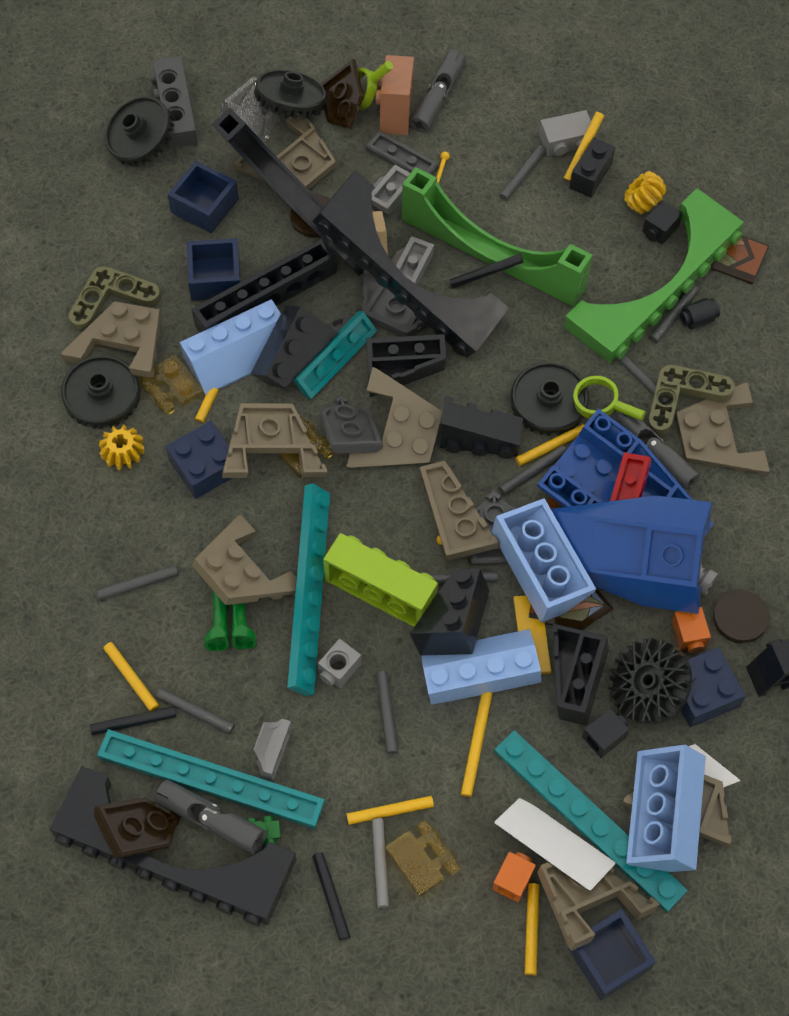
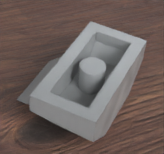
(388, 190)
(414, 259)
(271, 746)

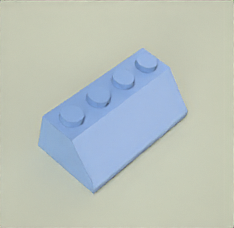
(230, 348)
(542, 559)
(494, 666)
(666, 809)

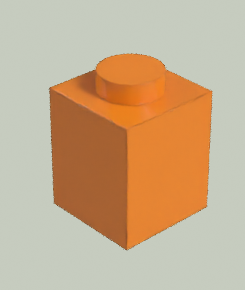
(691, 631)
(514, 876)

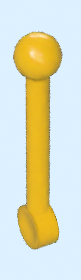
(444, 156)

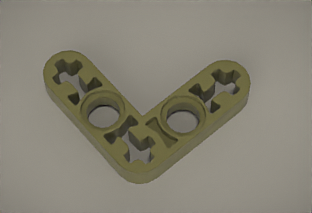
(110, 286)
(675, 388)

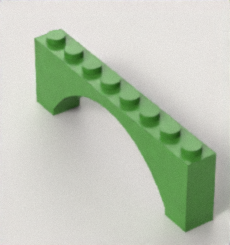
(557, 273)
(614, 327)

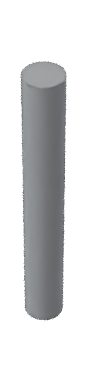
(380, 863)

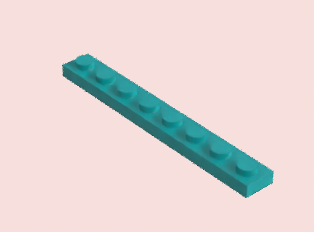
(309, 591)
(211, 779)
(586, 818)

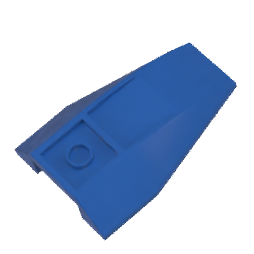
(592, 463)
(641, 548)

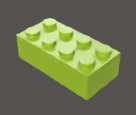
(379, 579)

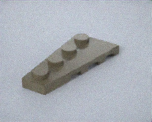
(454, 513)

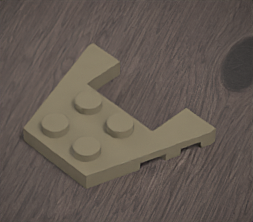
(305, 157)
(122, 328)
(409, 427)
(270, 430)
(709, 438)
(233, 572)
(571, 898)

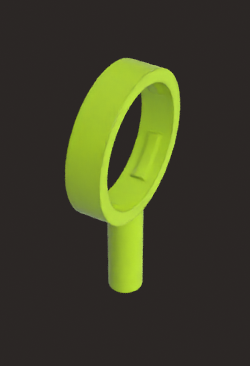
(373, 78)
(614, 406)

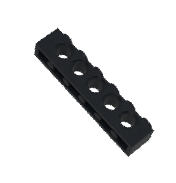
(276, 283)

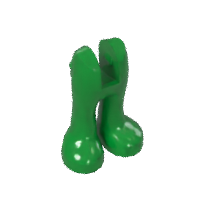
(241, 635)

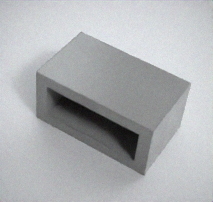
(563, 132)

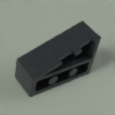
(291, 346)
(406, 357)
(479, 431)
(453, 616)
(770, 667)
(578, 670)

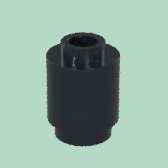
(699, 313)

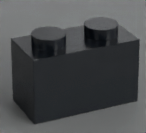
(592, 167)

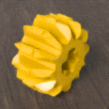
(645, 192)
(131, 449)

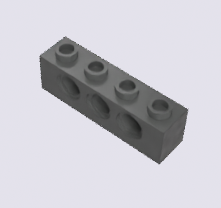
(174, 94)

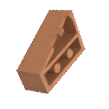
(395, 95)

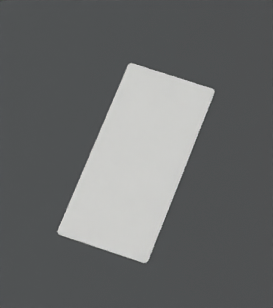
(555, 843)

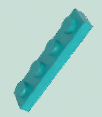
(335, 355)

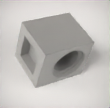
(340, 653)

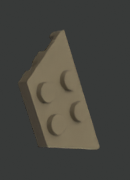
(713, 812)

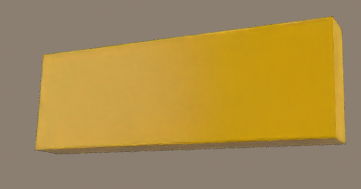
(537, 630)

